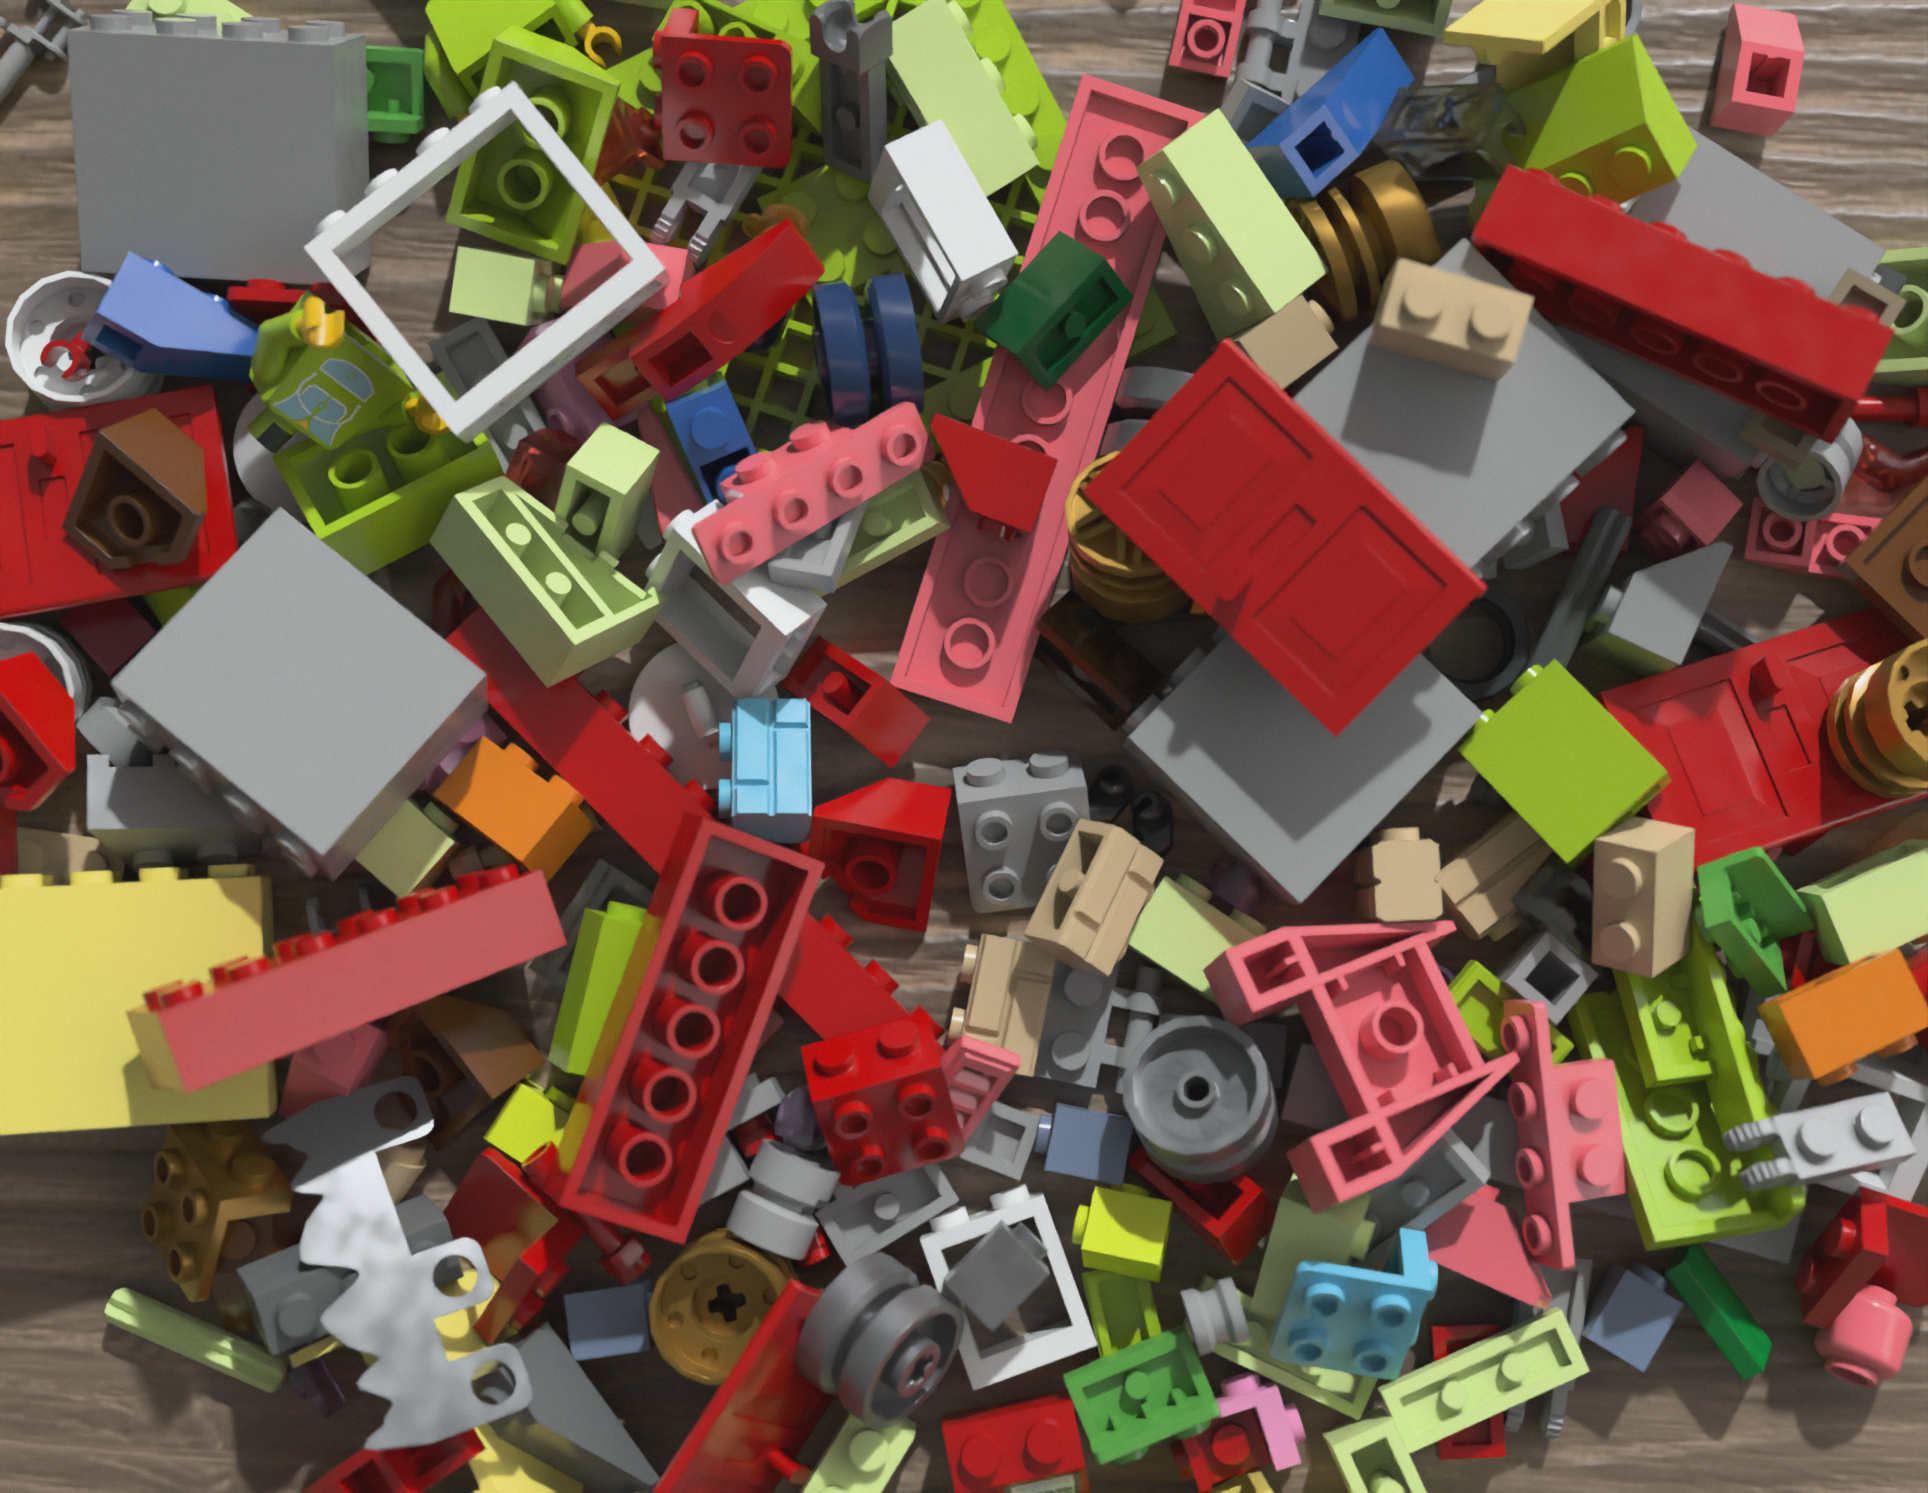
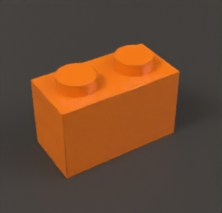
(515, 808)
(1846, 1017)

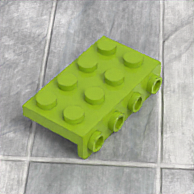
(1676, 1162)

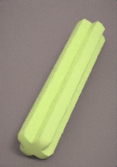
(196, 1339)

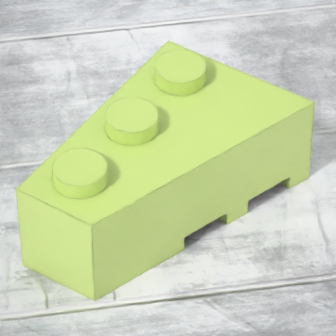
(944, 79)
(1228, 227)
(540, 583)

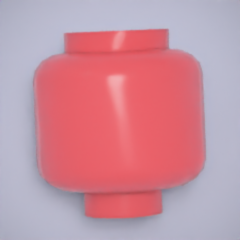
(1866, 1339)

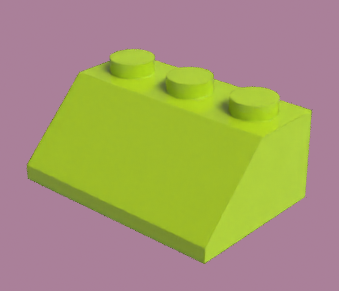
(1600, 127)
(510, 183)
(384, 488)

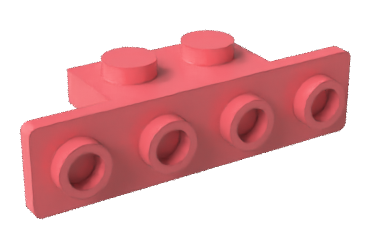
(806, 485)
(1564, 1130)

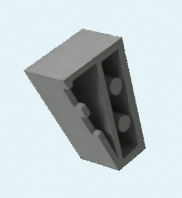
(163, 819)

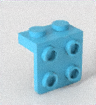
(1355, 1315)

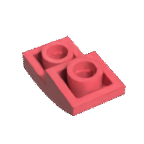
(1207, 36)
(1803, 546)

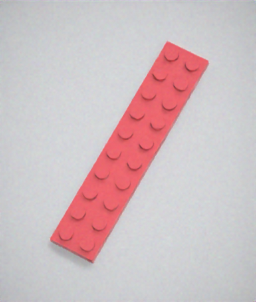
(982, 595)

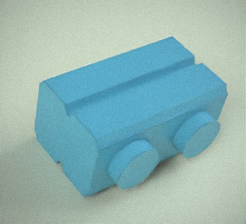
(769, 769)

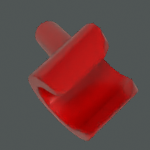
(80, 362)

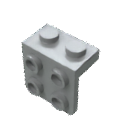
(1017, 824)

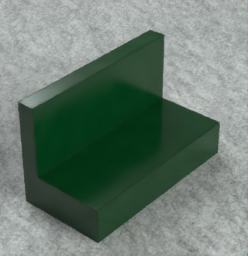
(1055, 309)

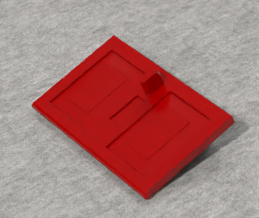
(38, 478)
(1283, 538)
(1752, 737)
(757, 1415)

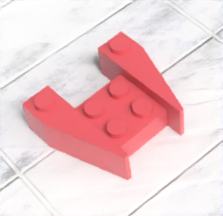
(1381, 1033)

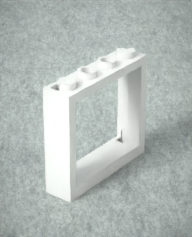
(557, 344)

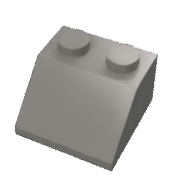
(1654, 613)

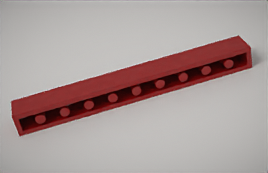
(645, 805)

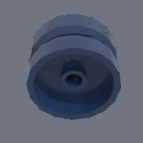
(859, 350)

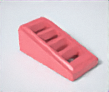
(670, 484)
(976, 1092)

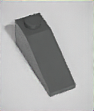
(566, 1419)

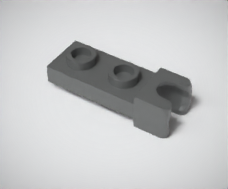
(852, 85)

